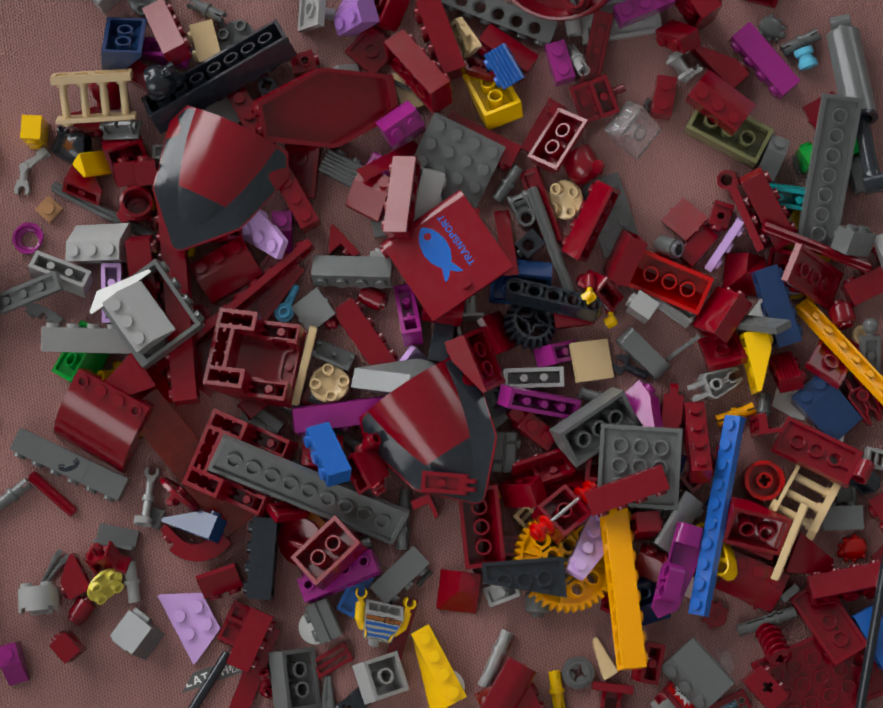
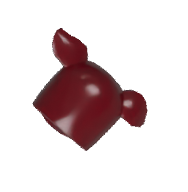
(583, 165)
(137, 206)

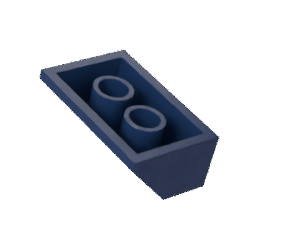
(122, 42)
(528, 270)

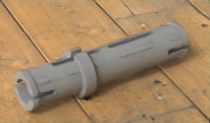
(496, 656)

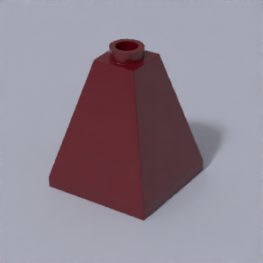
(131, 378)
(806, 557)

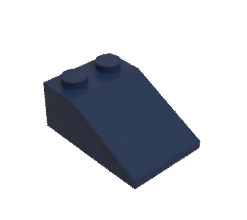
(826, 408)

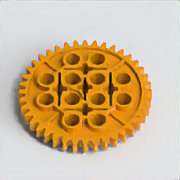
(588, 592)

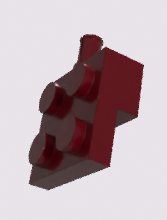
(595, 98)

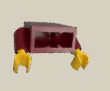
(599, 286)

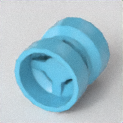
(806, 58)

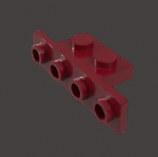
(550, 466)

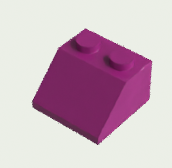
(401, 125)

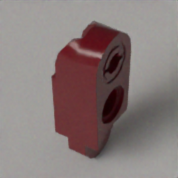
(672, 407)

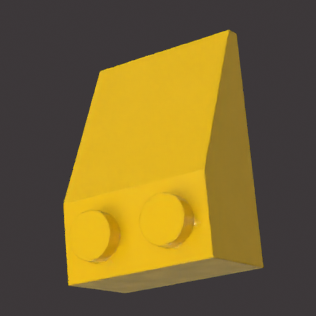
(493, 103)
(758, 349)

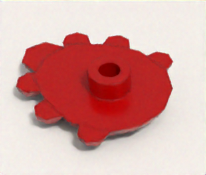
(852, 548)

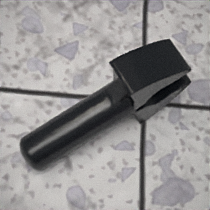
(628, 367)

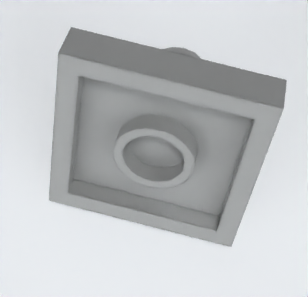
(313, 14)

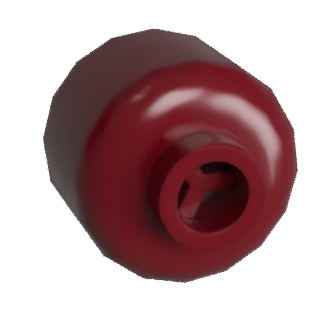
(842, 314)

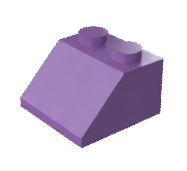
(355, 17)

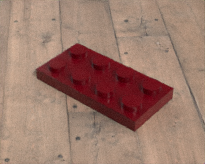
(812, 276)
(830, 627)

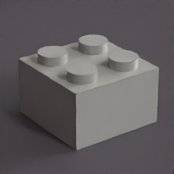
(380, 677)

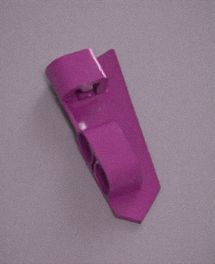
(678, 570)

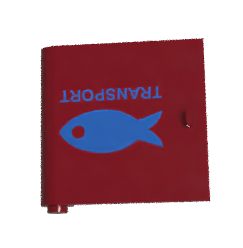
(447, 256)

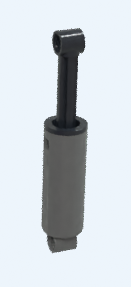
(853, 80)

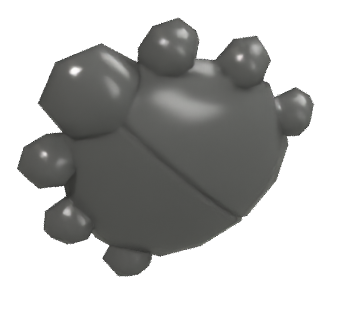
(771, 28)

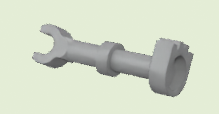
(145, 519)

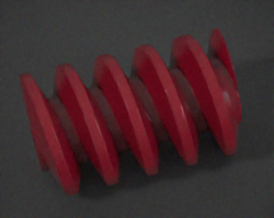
(773, 644)

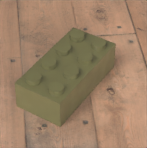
(743, 146)

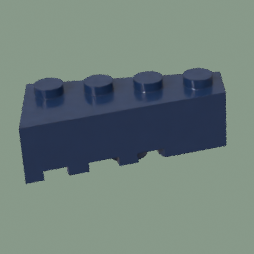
(776, 303)

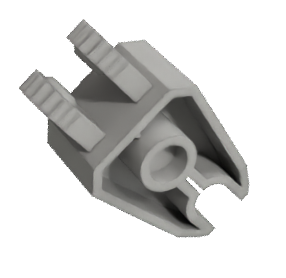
(714, 384)

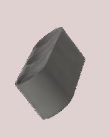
(642, 353)

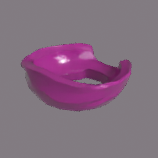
(20, 231)

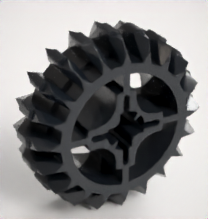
(540, 321)

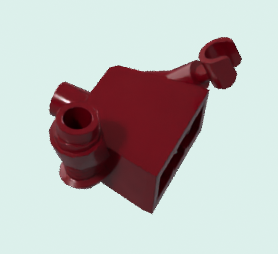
(368, 467)

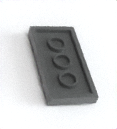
(619, 217)

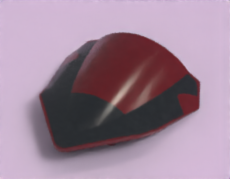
(213, 177)
(435, 425)

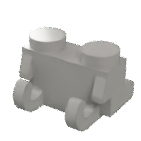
(685, 74)

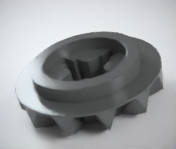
(582, 681)

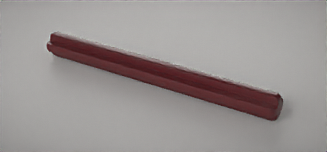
(816, 247)

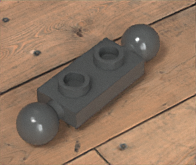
(871, 344)

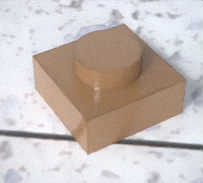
(49, 209)

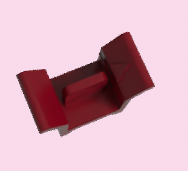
(106, 558)

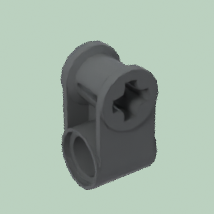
(521, 206)

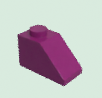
(284, 222)
(553, 354)
(13, 663)

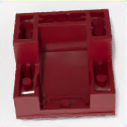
(254, 358)
(101, 419)
(225, 488)

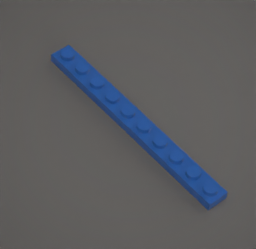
(716, 515)

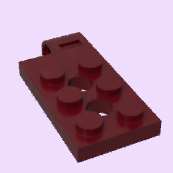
(746, 210)

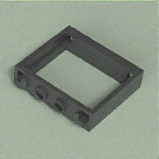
(143, 359)

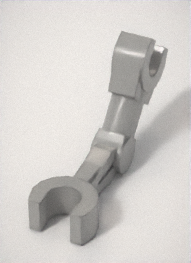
(24, 168)

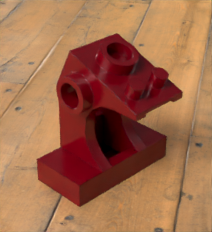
(611, 691)

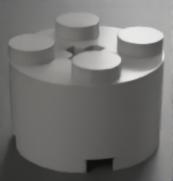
(38, 599)

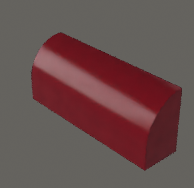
(509, 685)

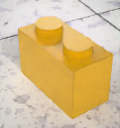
(34, 131)

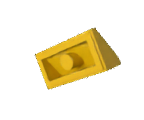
(92, 164)

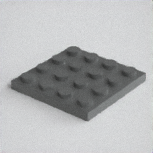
(461, 155)
(637, 448)

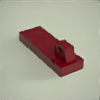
(540, 124)

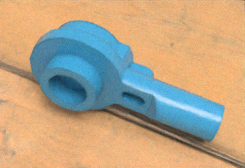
(284, 311)

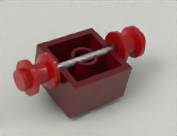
(561, 513)

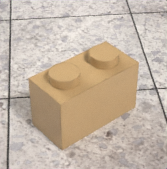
(204, 39)

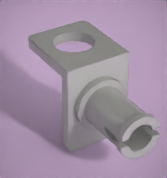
(469, 313)

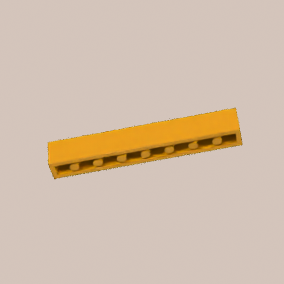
(623, 590)

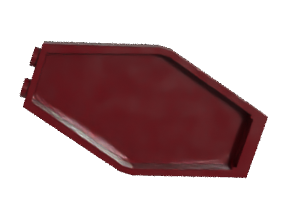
(325, 107)

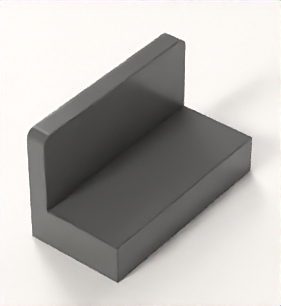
(121, 537)

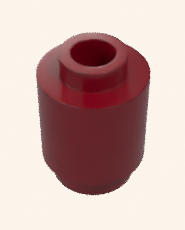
(373, 298)
(81, 610)

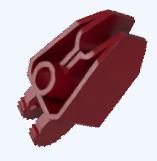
(862, 401)

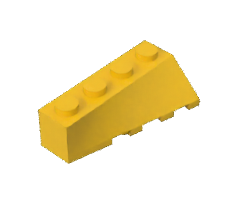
(437, 674)

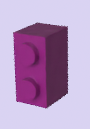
(559, 63)

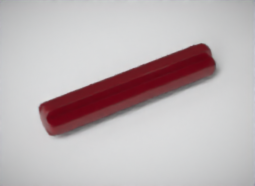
(52, 494)

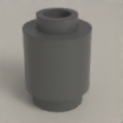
(668, 246)

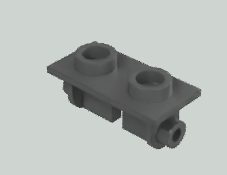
(121, 130)

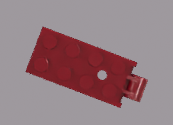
(815, 449)

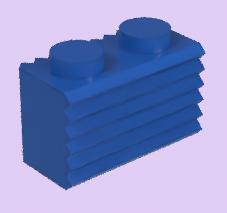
(503, 66)

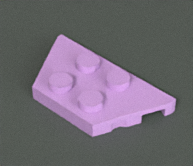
(192, 621)

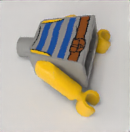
(381, 620)

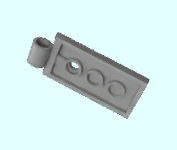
(641, 28)

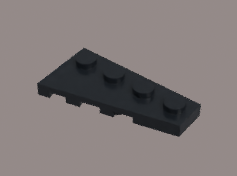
(530, 575)

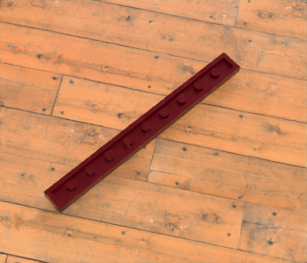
(255, 289)

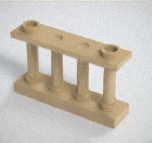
(102, 78)
(820, 509)

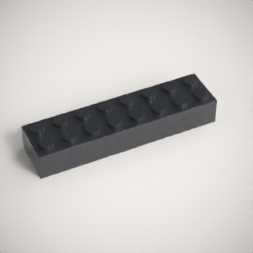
(224, 73)

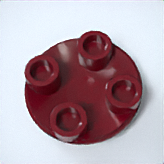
(113, 95)

